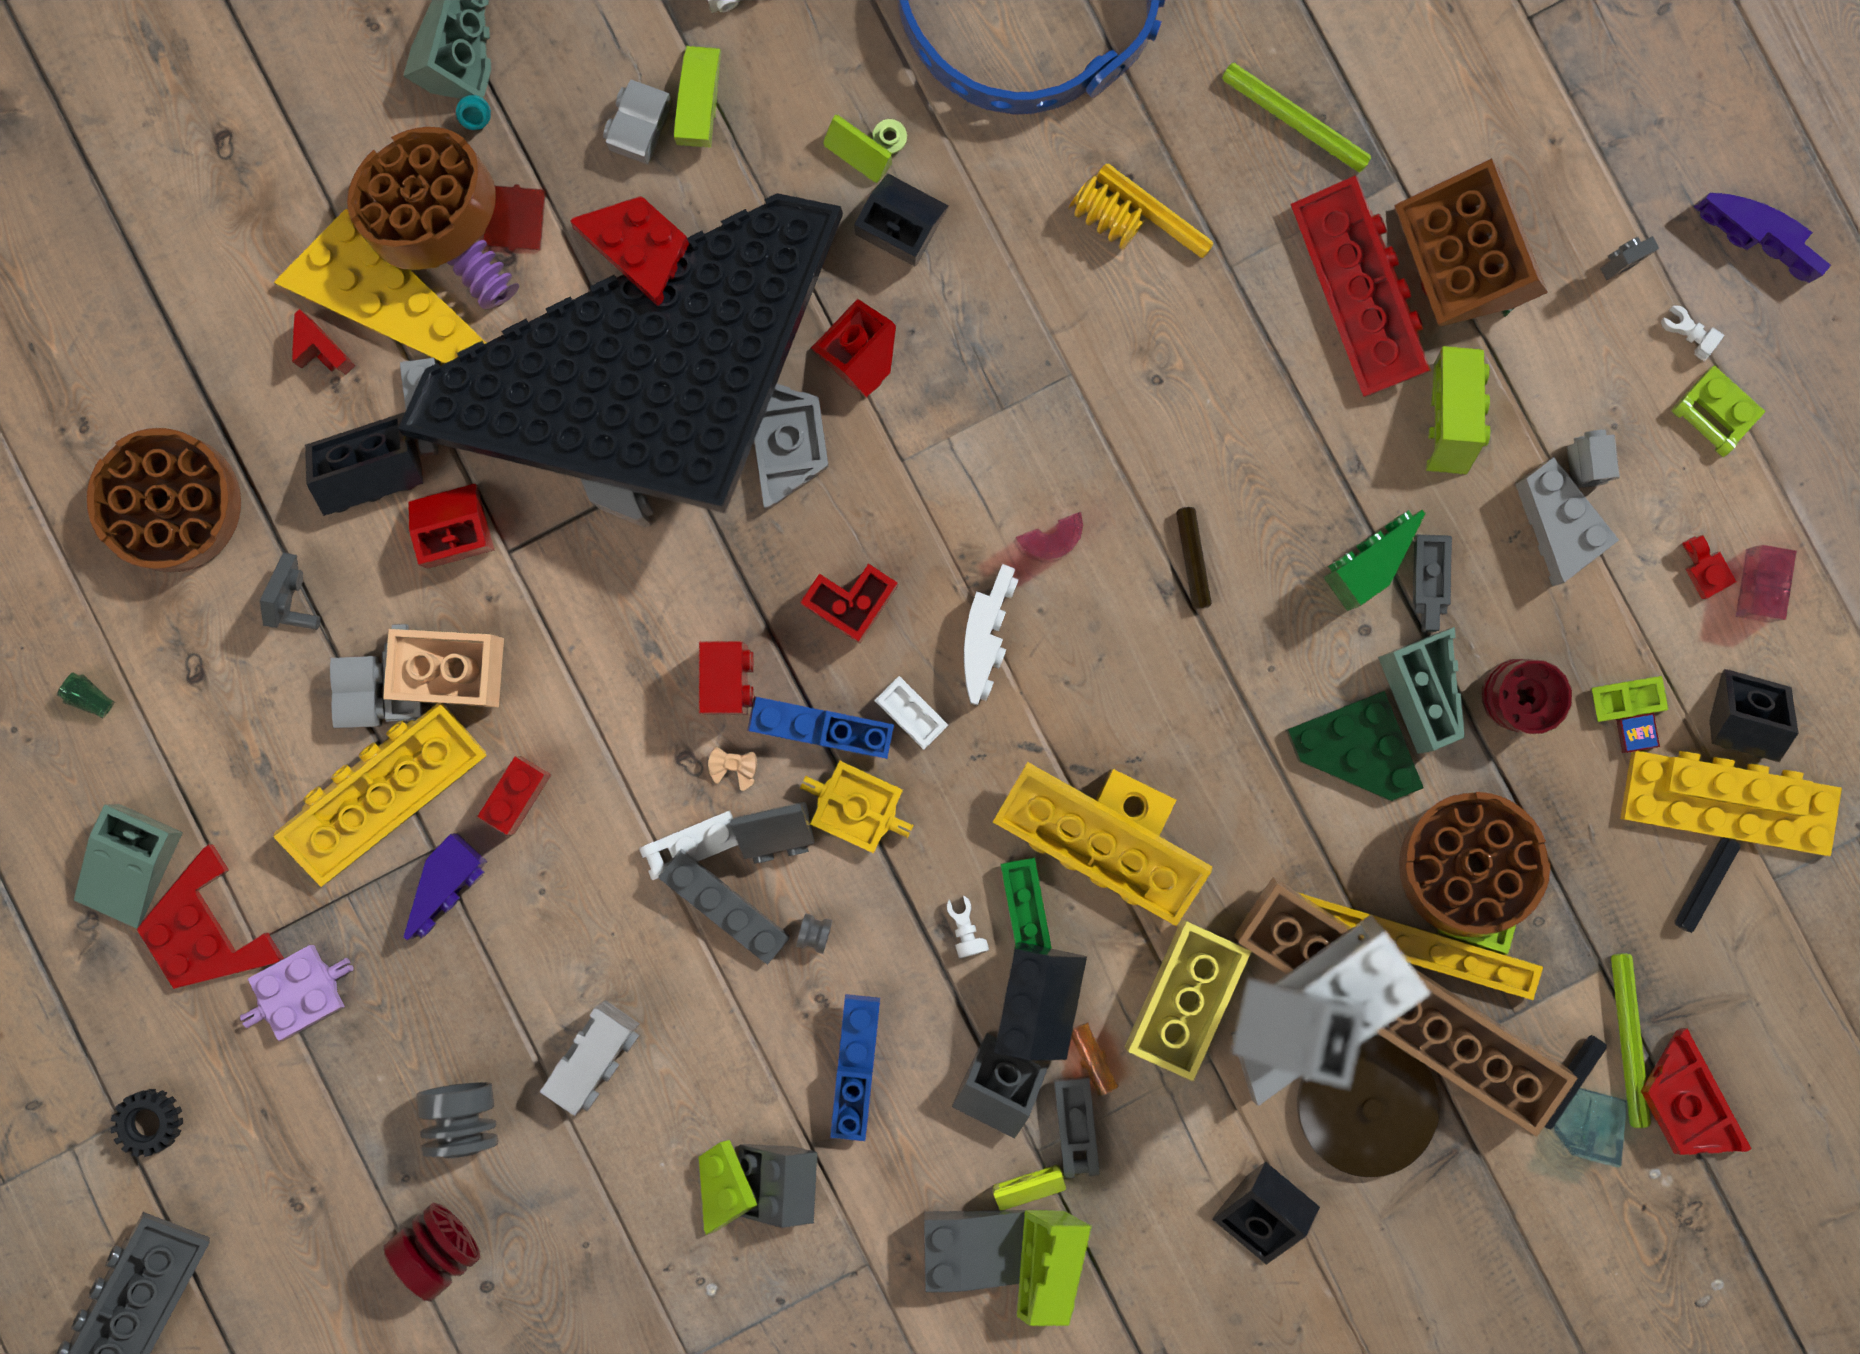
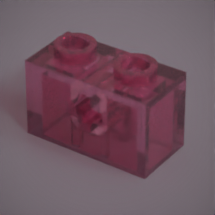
(1766, 583)

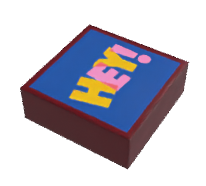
(1638, 733)

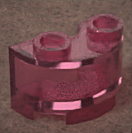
(1052, 546)

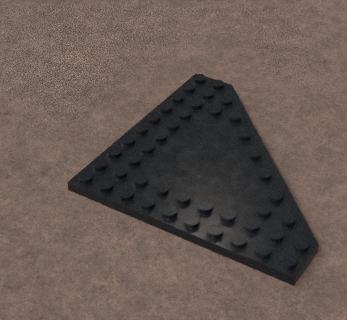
(638, 388)

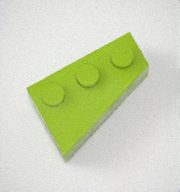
(1459, 409)
(1050, 1266)

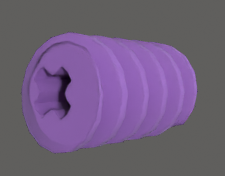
(483, 277)

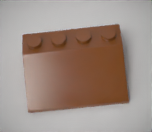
(1470, 246)

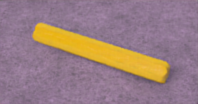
(1155, 211)

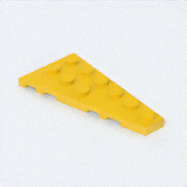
(353, 281)

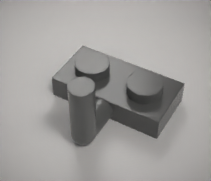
(278, 594)

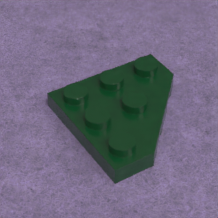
(1359, 747)

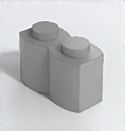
(638, 121)
(1593, 459)
(356, 692)

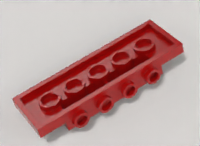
(1362, 286)

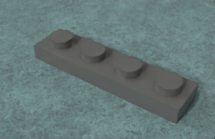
(724, 906)

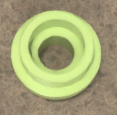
(890, 125)

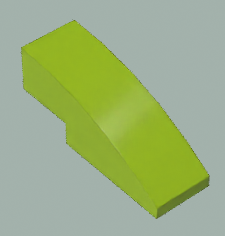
(697, 97)

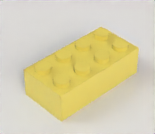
(1187, 1000)

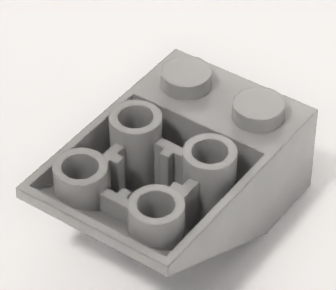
(1299, 1032)

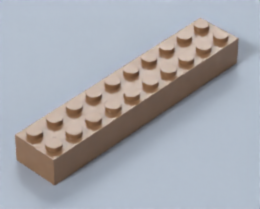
(1436, 1031)

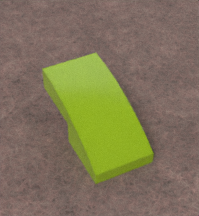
(1629, 698)

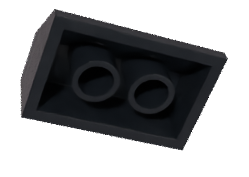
(361, 465)
(1040, 1003)

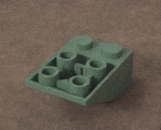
(125, 863)

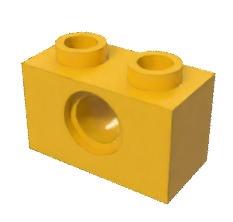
(1155, 804)

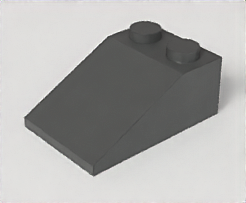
(773, 831)
(972, 1249)

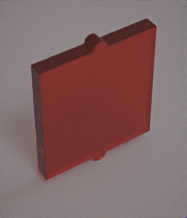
(516, 218)

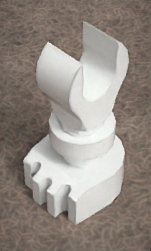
(1707, 340)
(969, 945)

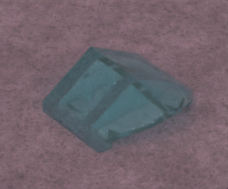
(1594, 1127)

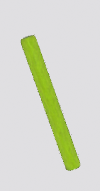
(1296, 117)
(1630, 1039)

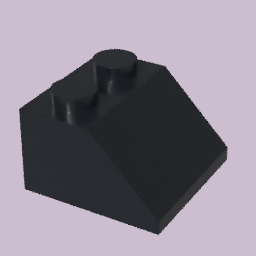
(1753, 716)
(1267, 1213)

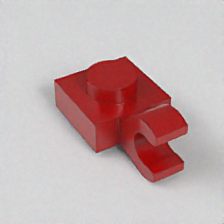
(1709, 572)

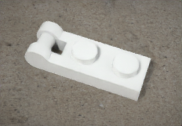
(698, 841)

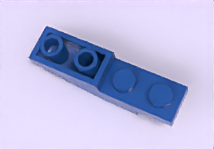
(820, 727)
(855, 1067)

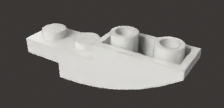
(980, 647)

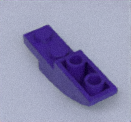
(1754, 222)

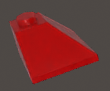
(859, 347)

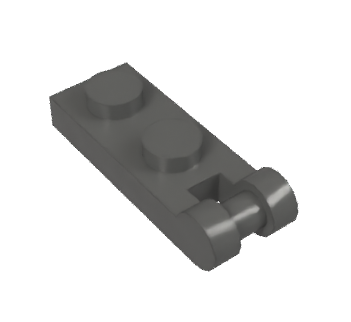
(1076, 1125)

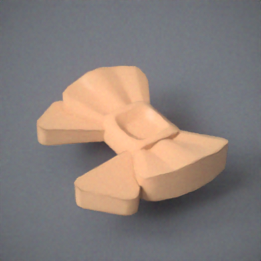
(745, 766)

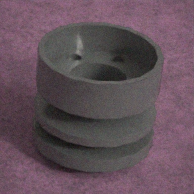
(457, 1119)

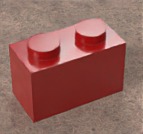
(514, 795)

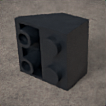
(900, 219)

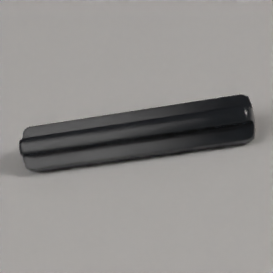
(1707, 884)
(1581, 1067)

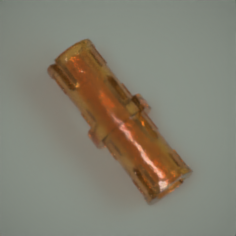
(1093, 1059)

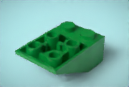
(1371, 570)

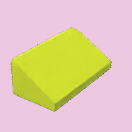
(1029, 1187)

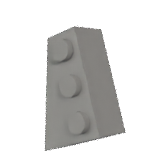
(1563, 521)

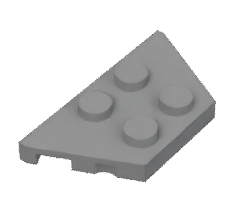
(789, 444)

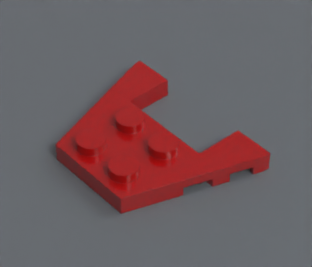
(188, 936)

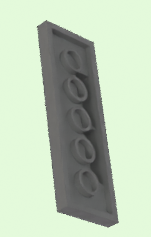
(138, 1289)

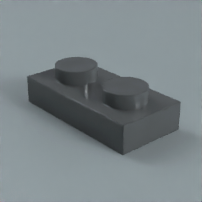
(1628, 256)

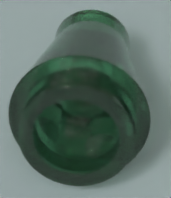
(84, 695)

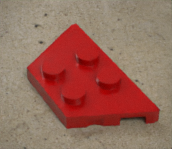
(636, 243)
(1690, 1102)

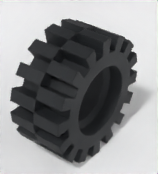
(126, 1128)

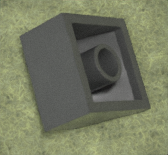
(1000, 1088)

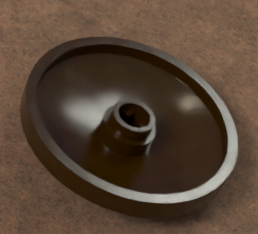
(1377, 1121)

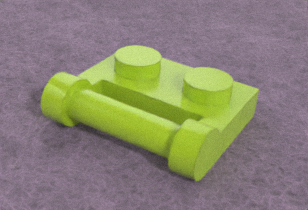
(1725, 403)

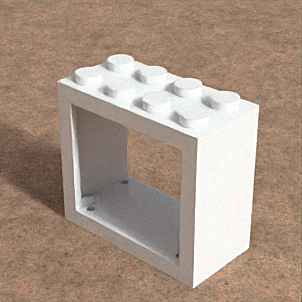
(1363, 973)

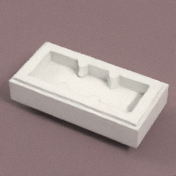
(911, 712)

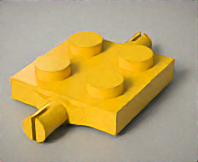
(856, 806)

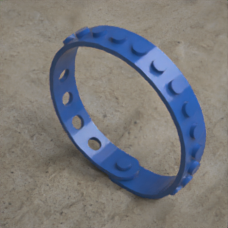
(1095, 79)

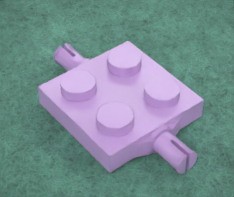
(296, 992)

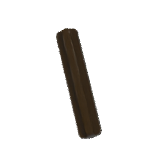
(1193, 558)

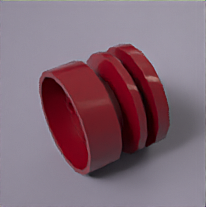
(1545, 691)
(431, 1252)

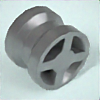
(814, 933)

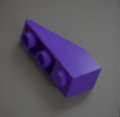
(443, 876)

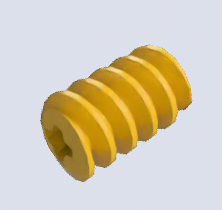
(1107, 212)

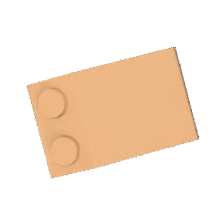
(443, 667)

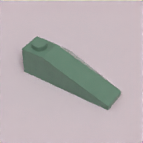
(451, 49)

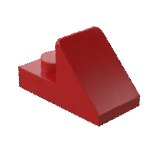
(311, 340)

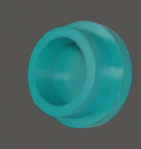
(473, 112)

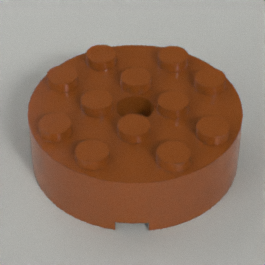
(422, 198)
(128, 491)
(1438, 873)

